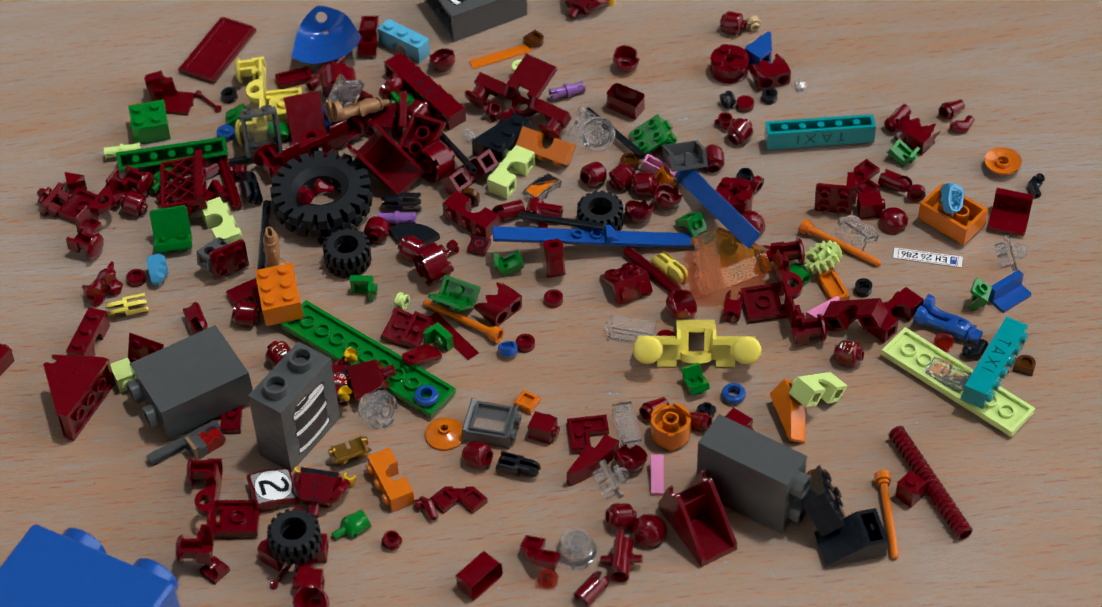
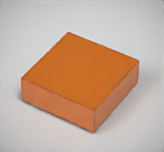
(527, 401)

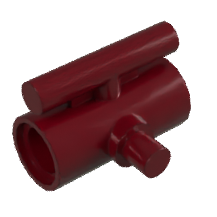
(621, 558)

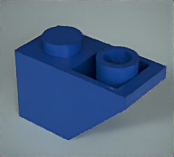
(760, 49)

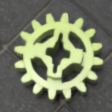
(822, 257)

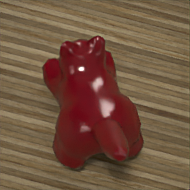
(103, 284)

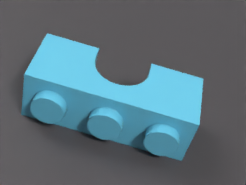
(393, 34)

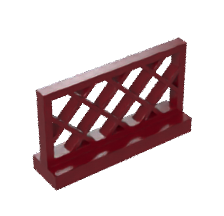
(197, 180)

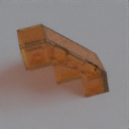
(725, 261)

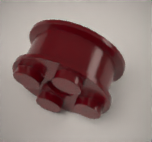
(729, 64)

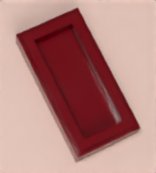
(293, 77)

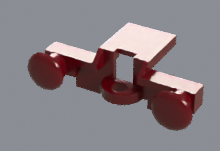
(533, 76)
(339, 134)
(85, 207)
(764, 303)
(237, 517)

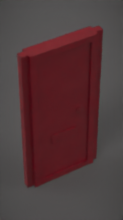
(217, 50)

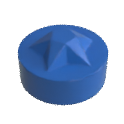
(226, 131)
(507, 348)

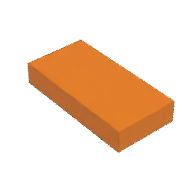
(832, 285)

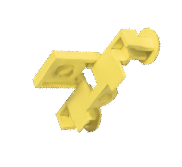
(257, 69)
(723, 349)

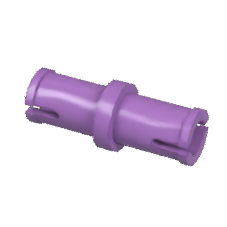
(566, 90)
(399, 218)

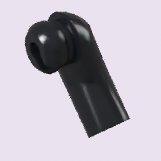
(1035, 183)
(969, 352)

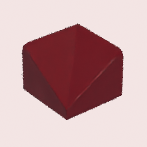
(75, 180)

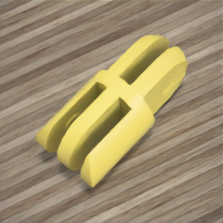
(670, 267)
(127, 305)

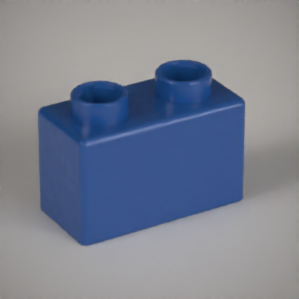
(78, 572)

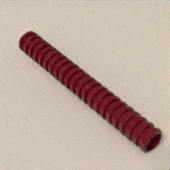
(934, 487)

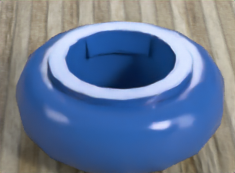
(733, 387)
(426, 389)

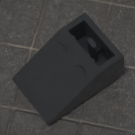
(824, 502)
(856, 541)

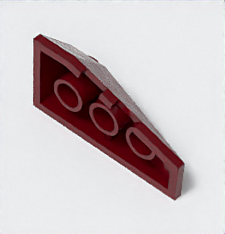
(420, 132)

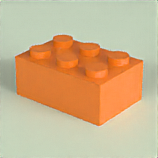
(959, 225)
(279, 294)

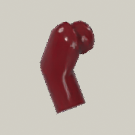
(962, 126)
(428, 505)

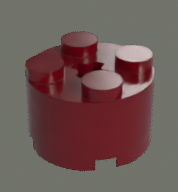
(331, 73)
(435, 161)
(737, 193)
(432, 263)

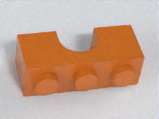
(560, 151)
(395, 493)

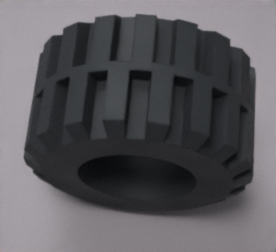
(601, 208)
(337, 256)
(294, 523)

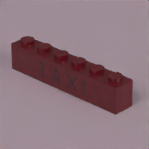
(423, 88)

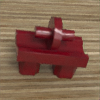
(49, 205)

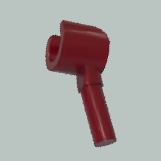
(453, 248)

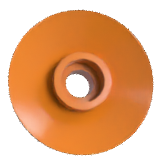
(1003, 160)
(441, 439)

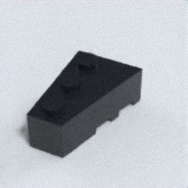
(501, 137)

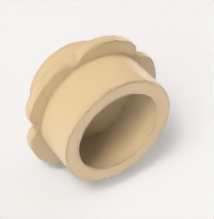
(753, 23)

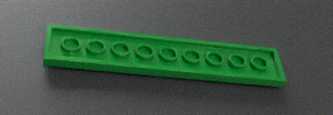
(334, 336)

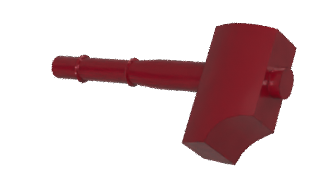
(553, 255)

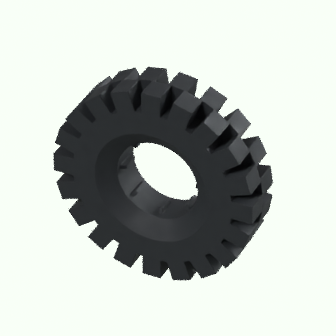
(345, 175)

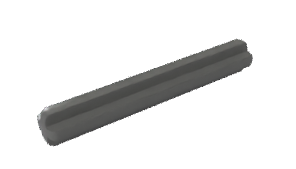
(176, 445)

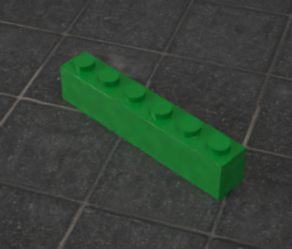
(155, 155)

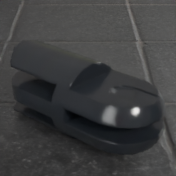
(250, 188)
(403, 201)
(517, 465)

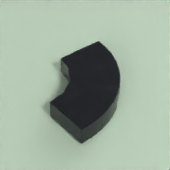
(419, 231)

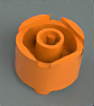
(670, 426)

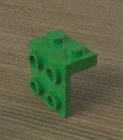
(653, 134)
(171, 229)
(456, 293)

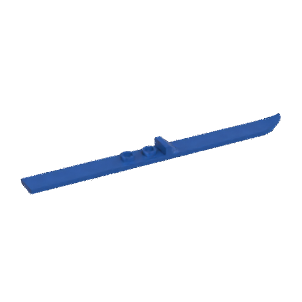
(593, 237)

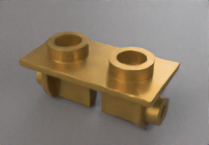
(342, 454)

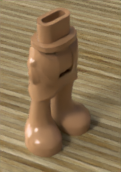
(336, 112)
(272, 248)

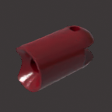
(896, 117)
(894, 181)
(509, 210)
(732, 308)
(195, 317)
(591, 588)

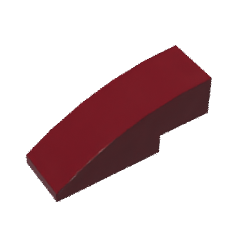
(369, 41)
(589, 460)

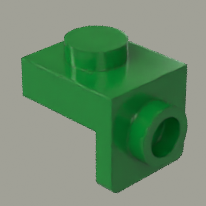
(233, 114)
(902, 153)
(508, 263)
(364, 285)
(980, 294)
(694, 379)

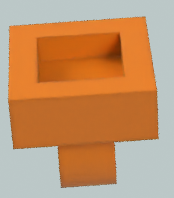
(665, 177)

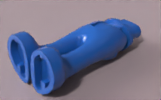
(949, 323)

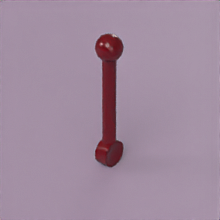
(218, 108)
(274, 584)

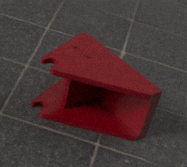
(387, 161)
(78, 389)
(699, 520)

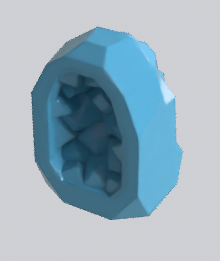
(952, 197)
(157, 268)

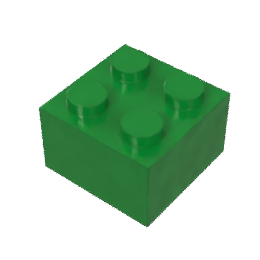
(149, 122)

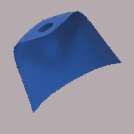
(315, 47)

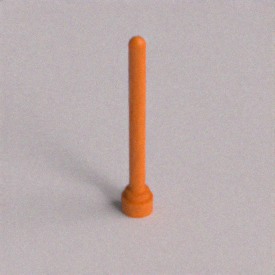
(806, 227)
(494, 333)
(883, 480)

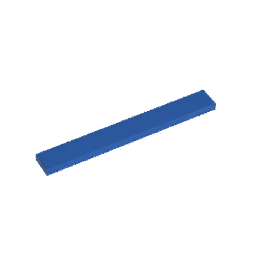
(718, 206)

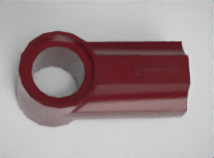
(537, 206)

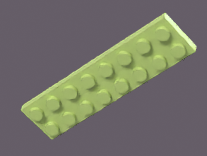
(915, 354)

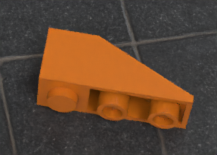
(790, 411)

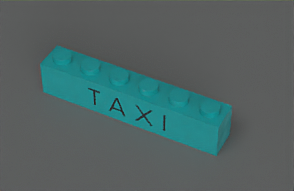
(819, 131)
(994, 363)

